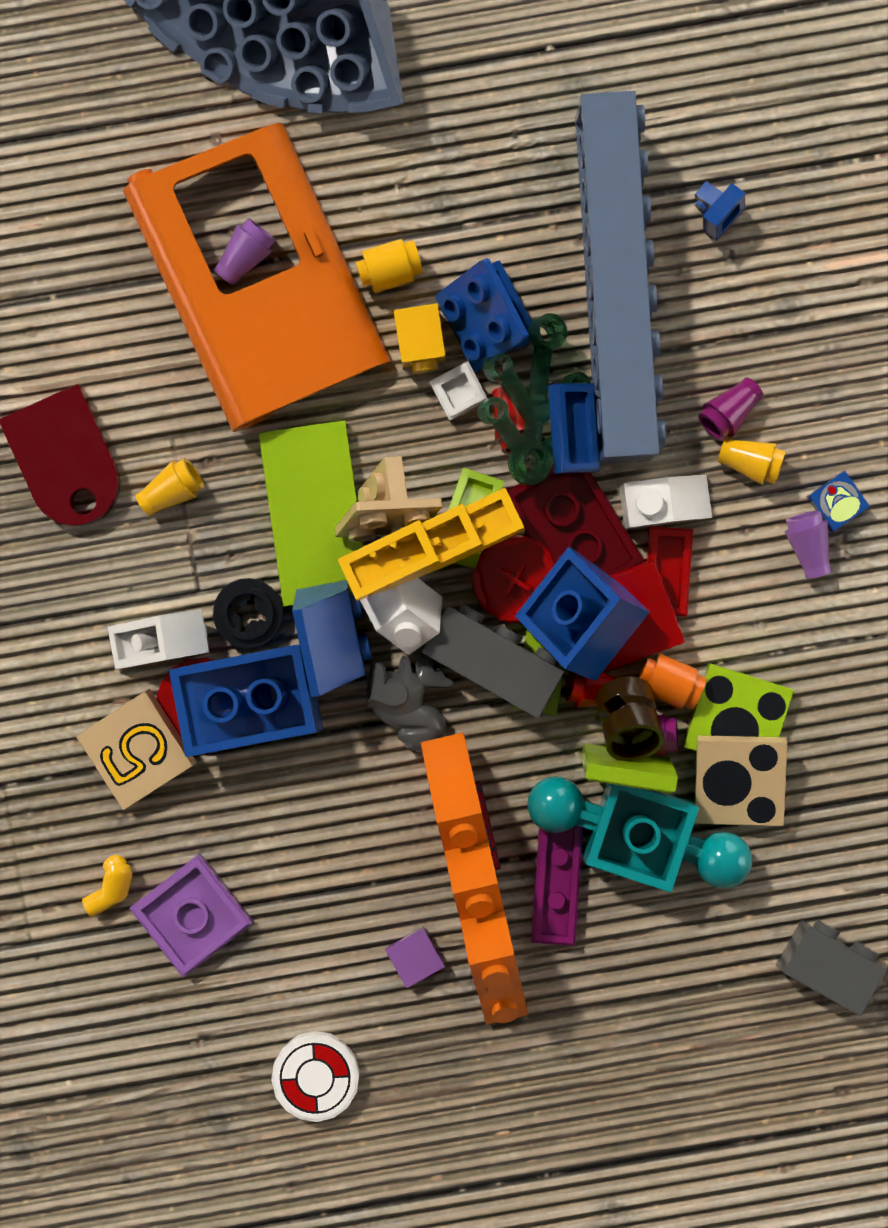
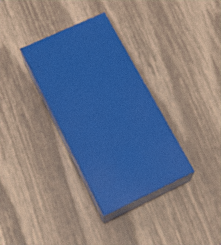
(574, 428)

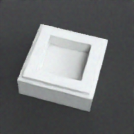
(458, 391)

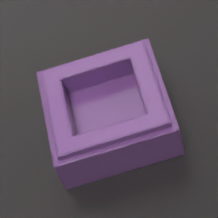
(415, 957)

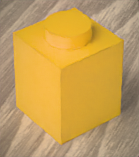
(420, 338)

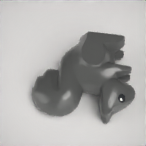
(399, 699)

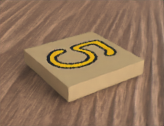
(136, 749)

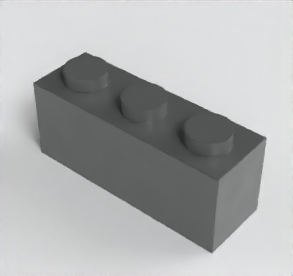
(495, 659)

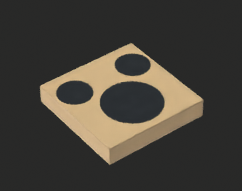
(740, 780)

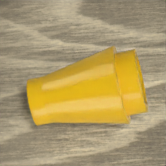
(753, 459)
(172, 486)

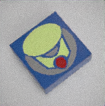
(838, 501)

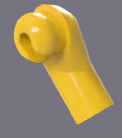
(114, 887)

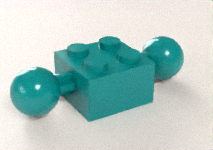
(640, 834)

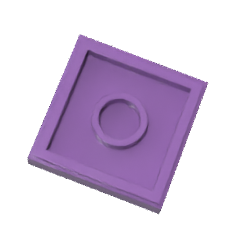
(191, 915)

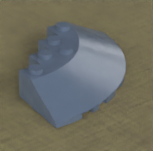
(287, 51)

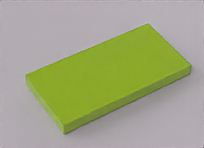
(308, 495)

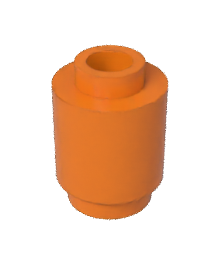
(673, 681)

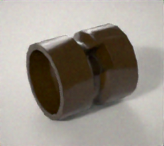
(629, 718)

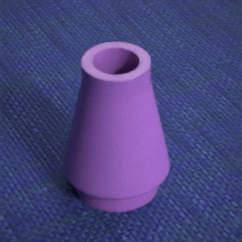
(244, 251)
(810, 542)

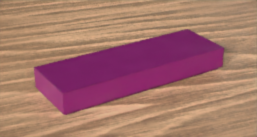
(557, 887)

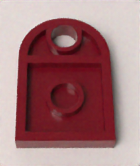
(62, 454)

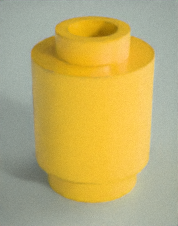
(389, 265)

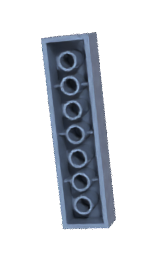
(617, 276)

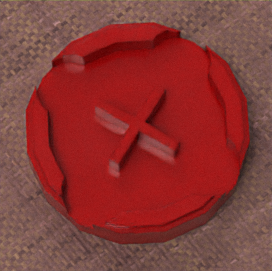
(510, 574)

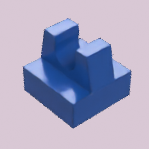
(719, 207)

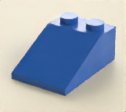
(244, 701)

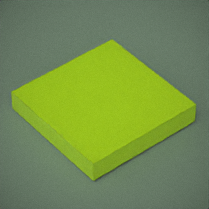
(650, 773)

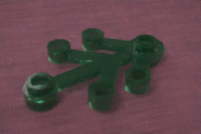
(530, 404)

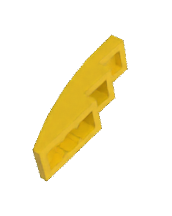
(430, 544)

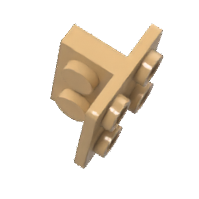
(385, 505)

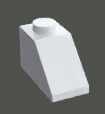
(665, 501)
(406, 614)
(158, 639)

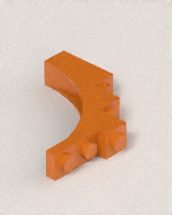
(473, 879)

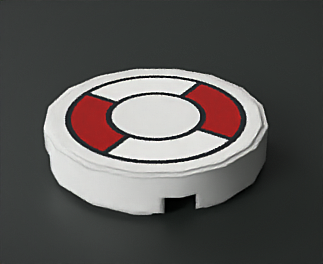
(315, 1076)

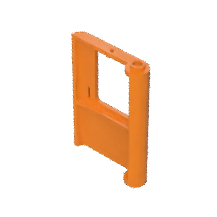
(281, 333)

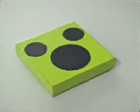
(737, 707)

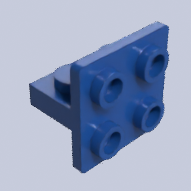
(485, 313)

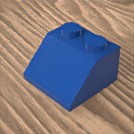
(581, 615)
(330, 636)

